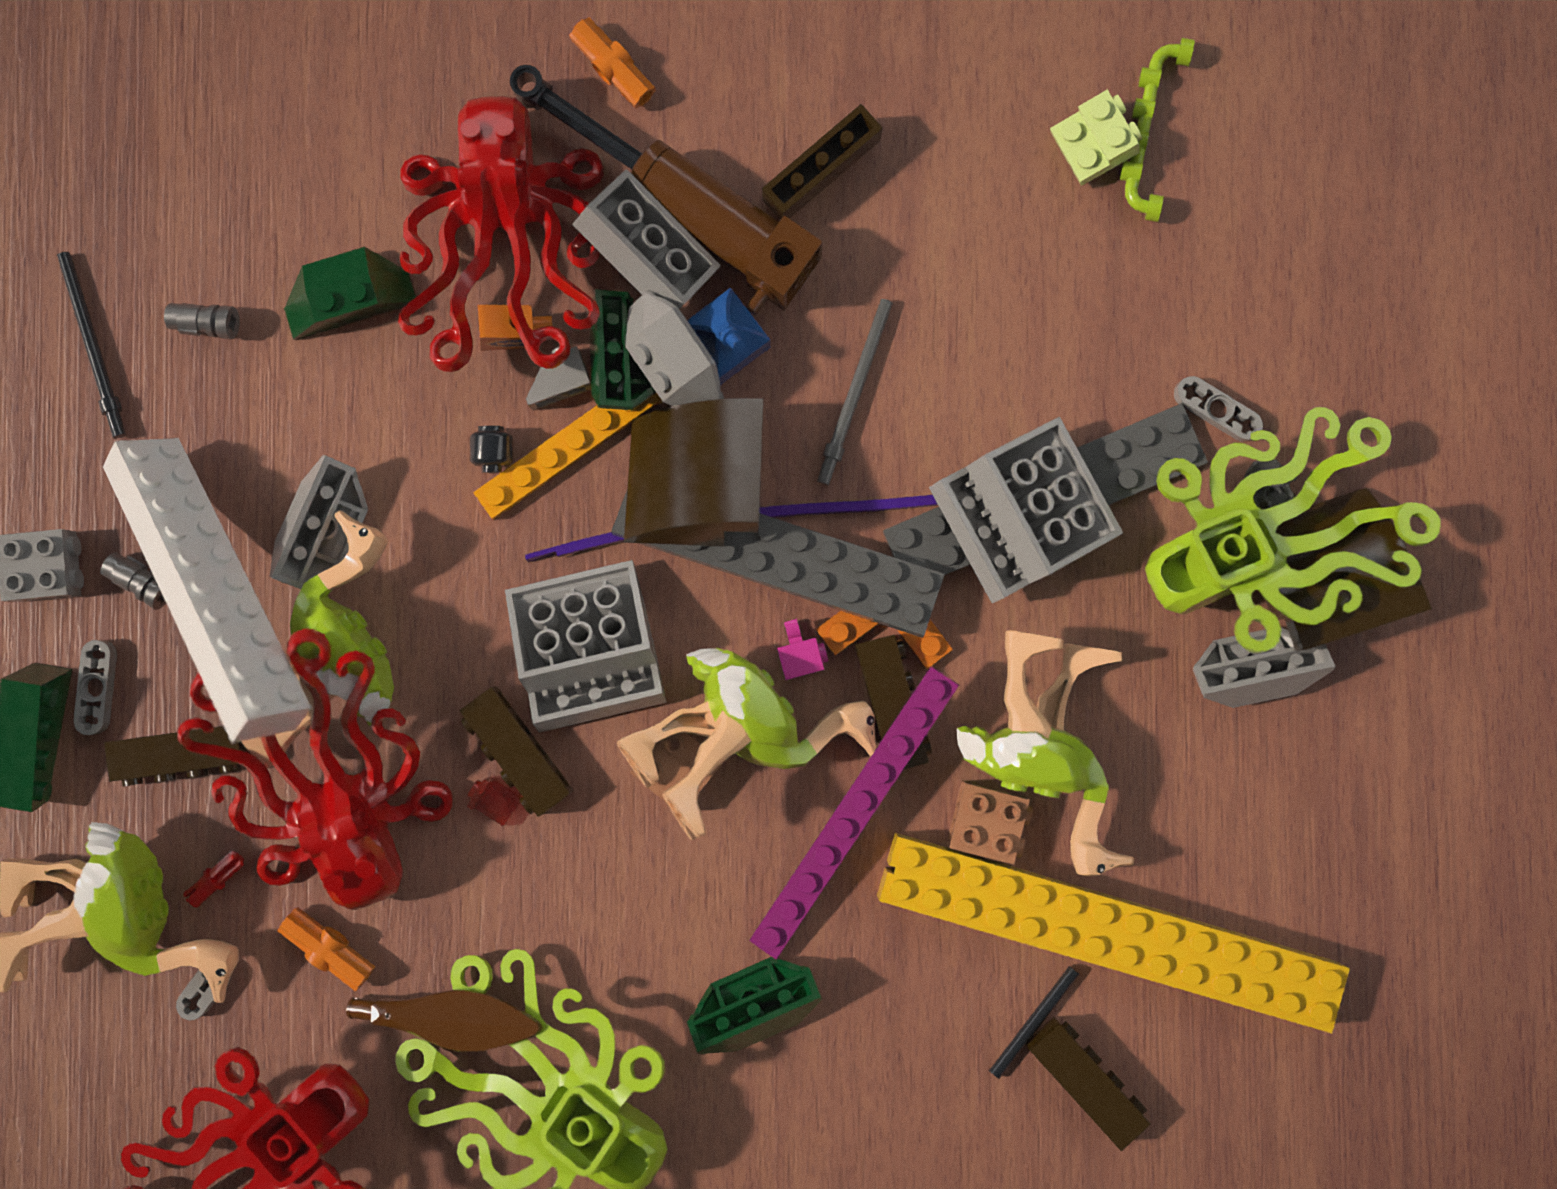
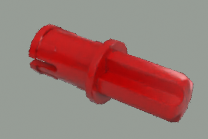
(214, 879)

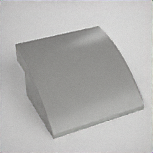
(1025, 510)
(584, 646)

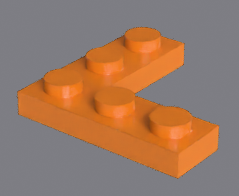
(846, 628)

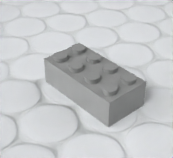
(645, 241)

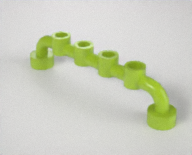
(1144, 111)

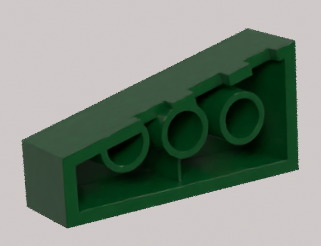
(30, 733)

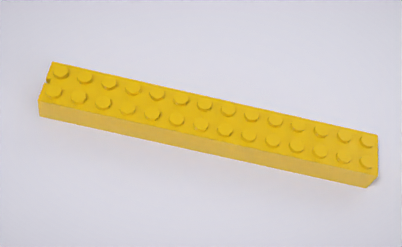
(1113, 932)

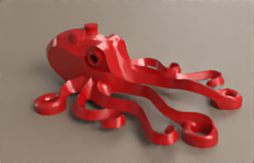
(495, 190)
(347, 816)
(275, 1139)

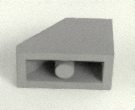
(561, 382)

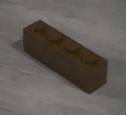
(822, 163)
(889, 687)
(516, 751)
(164, 756)
(1088, 1084)

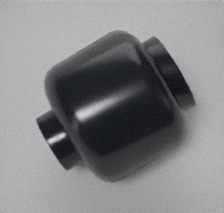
(491, 448)

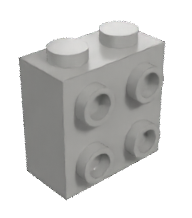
(40, 565)

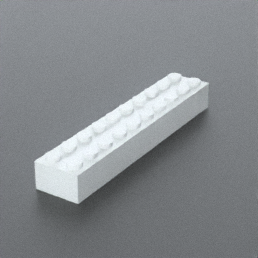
(206, 589)

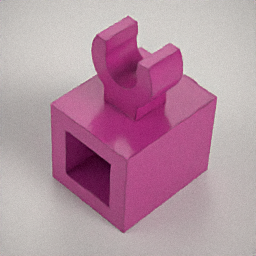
(800, 656)

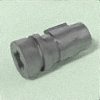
(198, 319)
(134, 578)

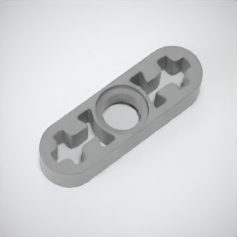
(1202, 388)
(83, 696)

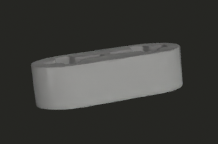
(195, 986)

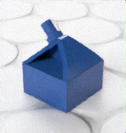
(729, 334)

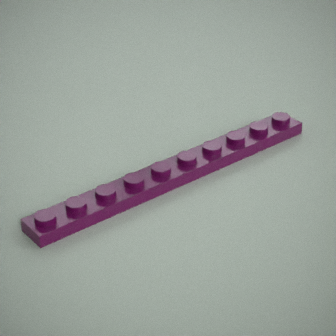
(854, 812)

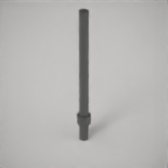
(833, 451)

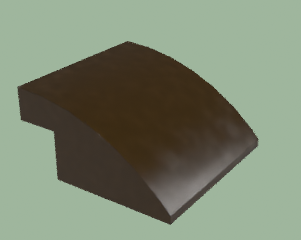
(695, 473)
(1381, 600)

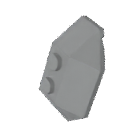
(670, 352)
(310, 533)
(1242, 678)

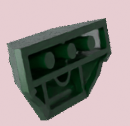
(345, 292)
(615, 375)
(752, 1006)

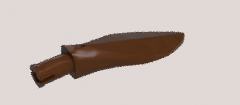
(451, 1019)

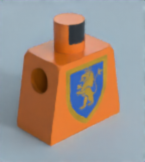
(497, 329)

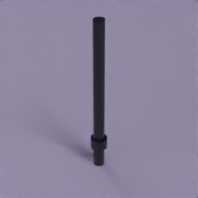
(109, 403)

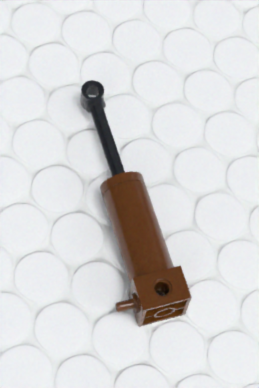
(699, 202)

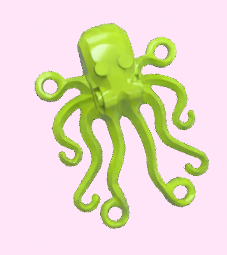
(1237, 541)
(579, 1123)

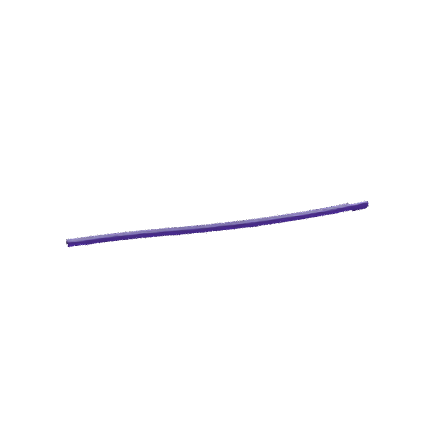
(772, 511)

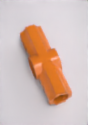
(612, 62)
(326, 949)

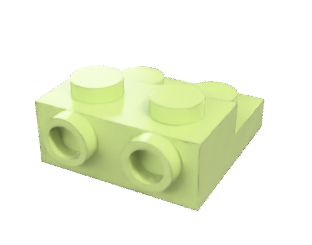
(1097, 137)

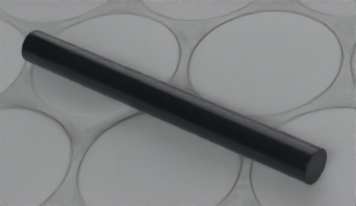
(1034, 1022)

